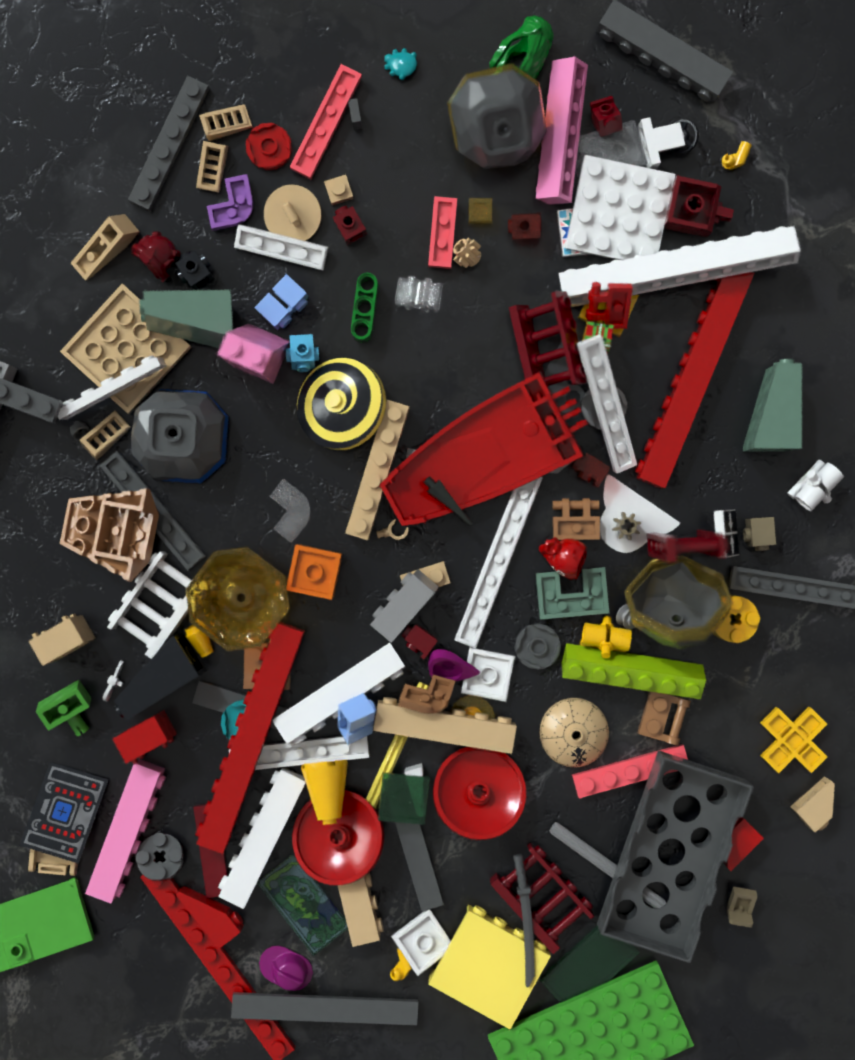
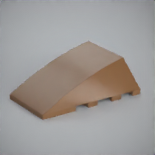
(113, 530)

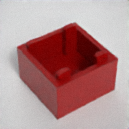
(145, 737)

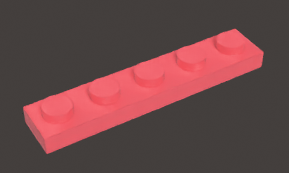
(326, 121)
(620, 773)

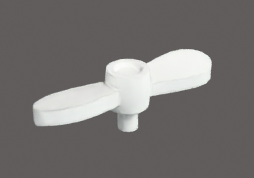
(113, 681)

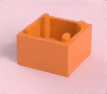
(314, 571)

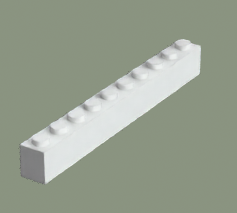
(687, 264)

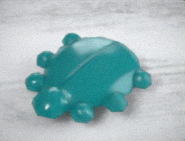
(401, 63)

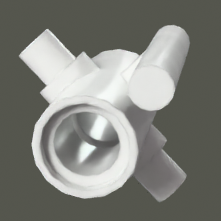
(816, 485)

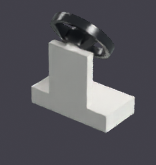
(664, 138)

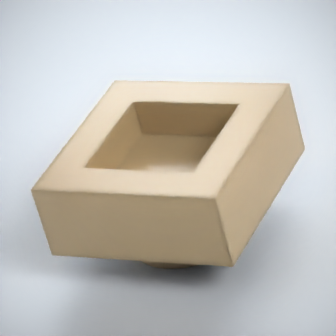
(338, 190)

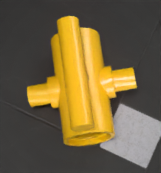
(606, 637)

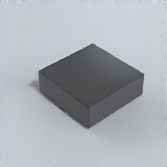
(355, 114)

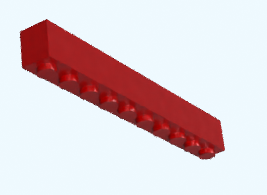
(693, 379)
(250, 737)

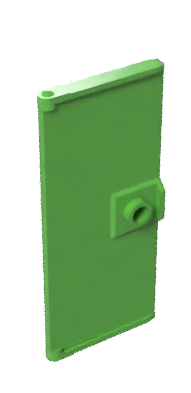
(43, 924)

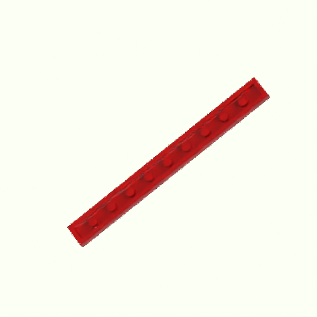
(218, 964)

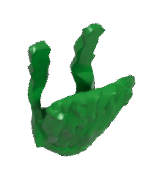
(535, 41)

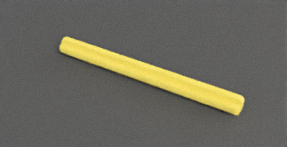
(389, 762)

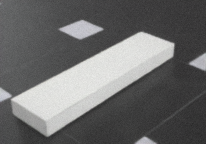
(281, 247)

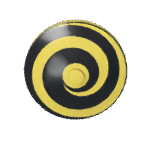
(341, 403)

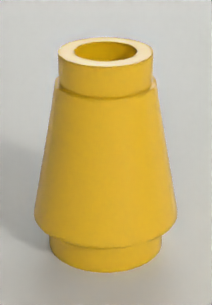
(199, 641)

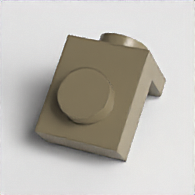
(741, 906)

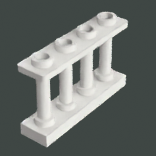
(167, 625)

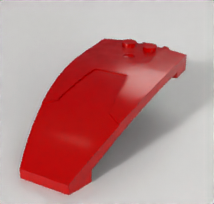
(487, 451)

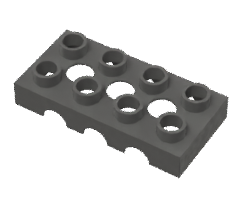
(703, 859)

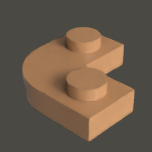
(430, 700)

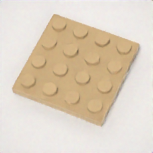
(118, 340)

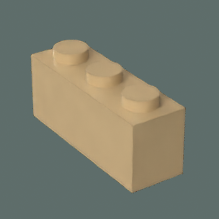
(360, 912)

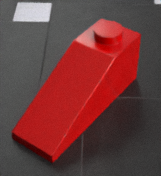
(214, 917)

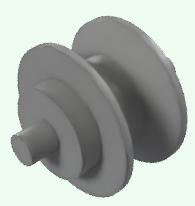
(623, 617)

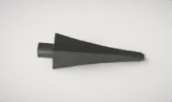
(439, 492)

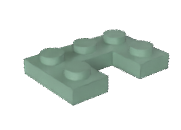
(557, 605)

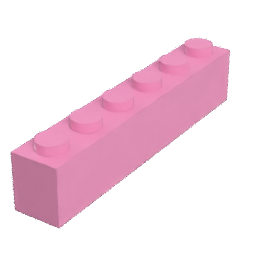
(563, 131)
(125, 831)

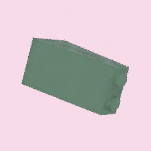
(189, 315)
(778, 410)

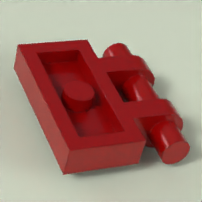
(617, 304)

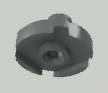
(146, 857)

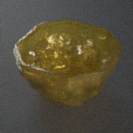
(215, 602)

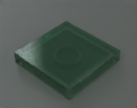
(403, 798)

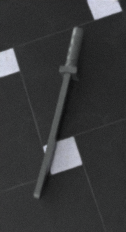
(523, 890)

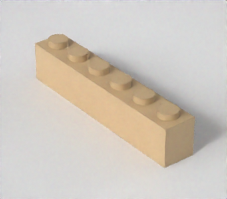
(377, 469)
(446, 726)

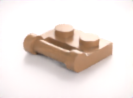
(656, 715)

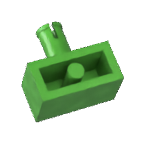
(65, 706)

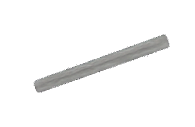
(599, 860)

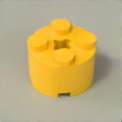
(746, 621)

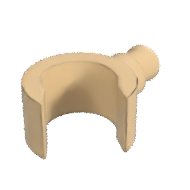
(388, 532)

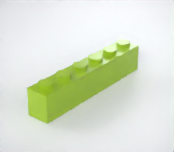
(634, 671)

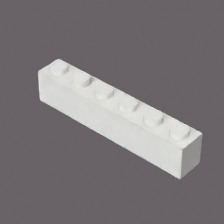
(324, 702)
(262, 837)

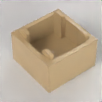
(61, 639)

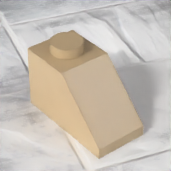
(816, 805)

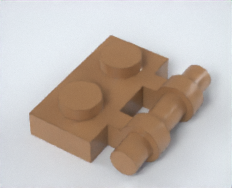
(576, 528)

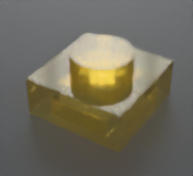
(480, 210)

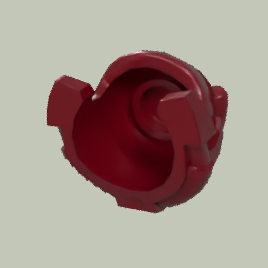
(156, 253)

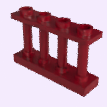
(527, 339)
(668, 548)
(547, 936)

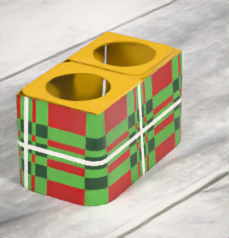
(593, 329)

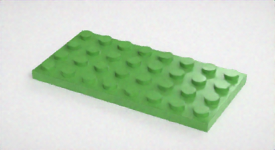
(615, 1021)

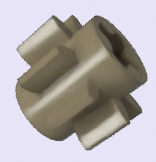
(631, 530)

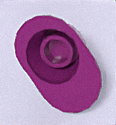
(285, 968)

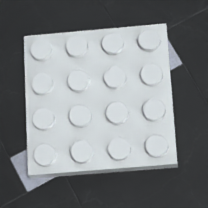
(619, 209)

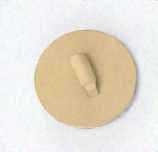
(293, 212)

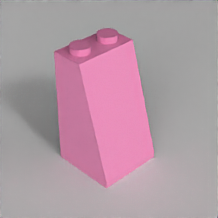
(254, 351)

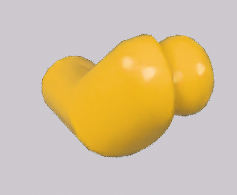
(738, 159)
(401, 969)

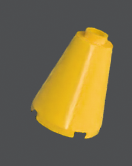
(326, 788)

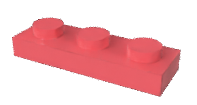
(442, 232)

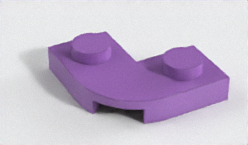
(238, 207)

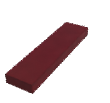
(213, 863)

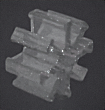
(418, 294)

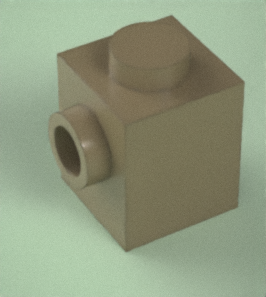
(760, 533)

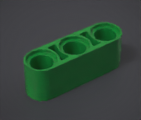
(364, 296)

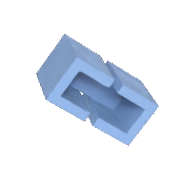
(290, 294)
(356, 718)

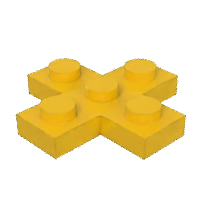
(793, 739)

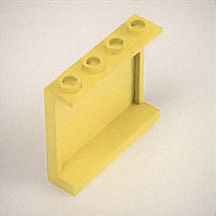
(488, 967)

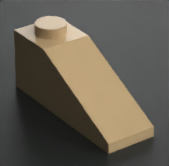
(105, 245)

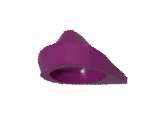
(450, 666)

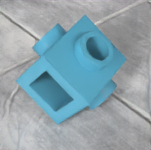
(302, 353)

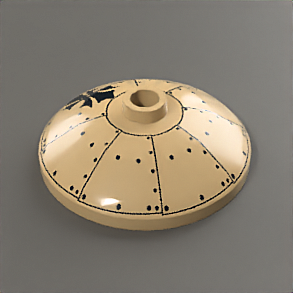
(572, 716)

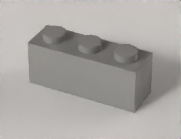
(403, 604)

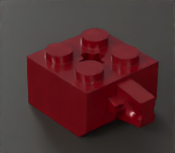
(705, 202)

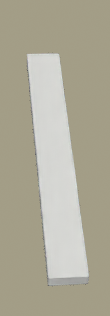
(496, 563)

